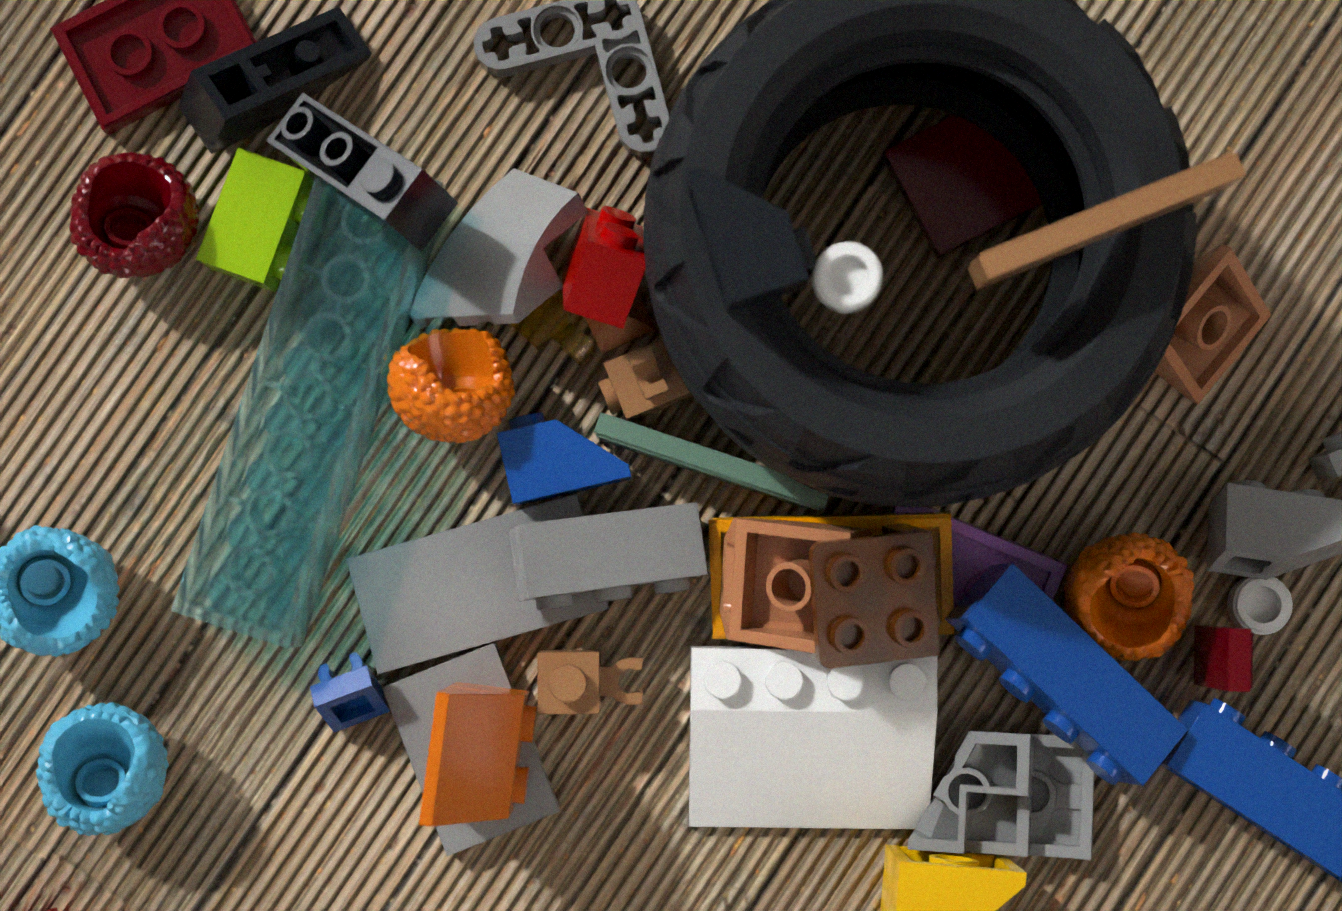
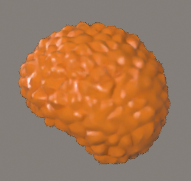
(451, 384)
(1130, 595)

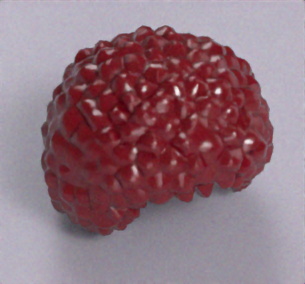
(133, 215)

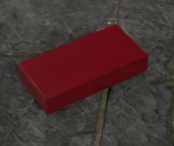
(1223, 658)

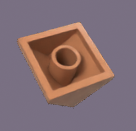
(1215, 324)

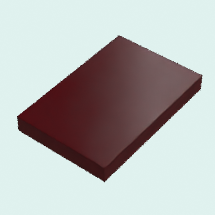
(141, 52)

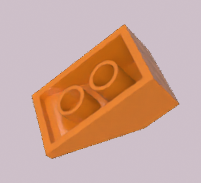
(476, 754)

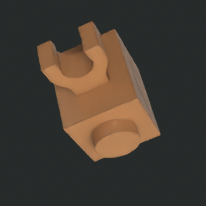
(642, 382)
(576, 681)

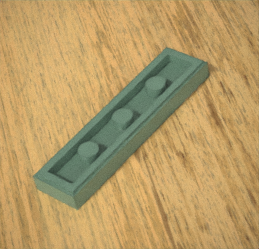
(707, 462)

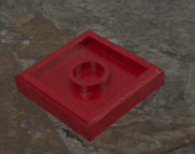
(959, 183)

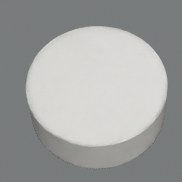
(847, 277)
(1259, 605)

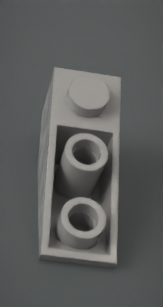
(1271, 530)

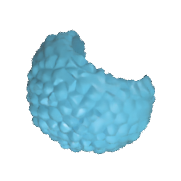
(55, 591)
(101, 768)

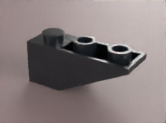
(363, 171)

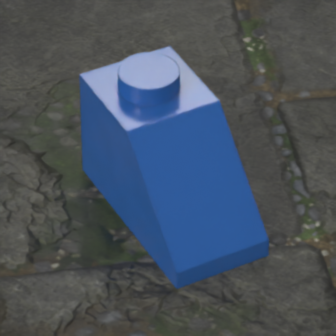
(554, 460)

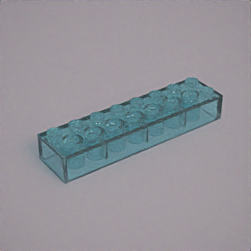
(302, 424)

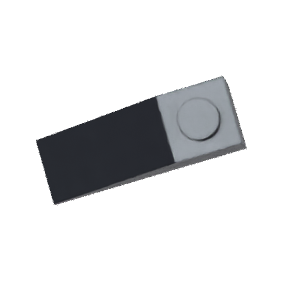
(264, 80)

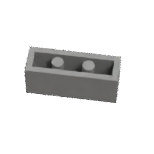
(608, 555)

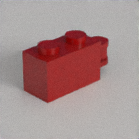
(604, 266)

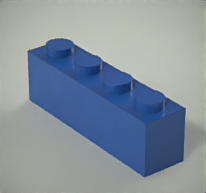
(1065, 675)
(1261, 782)

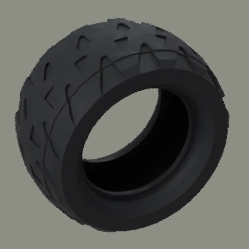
(1080, 124)

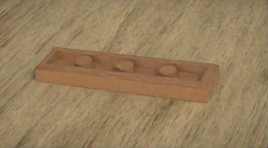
(1106, 219)

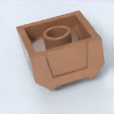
(768, 580)

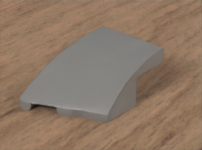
(496, 256)
(1012, 799)

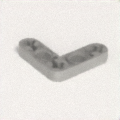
(608, 45)

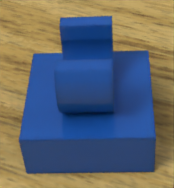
(348, 697)

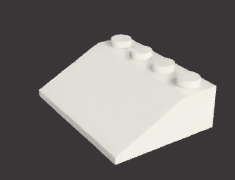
(807, 742)

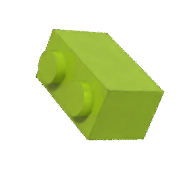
(255, 220)

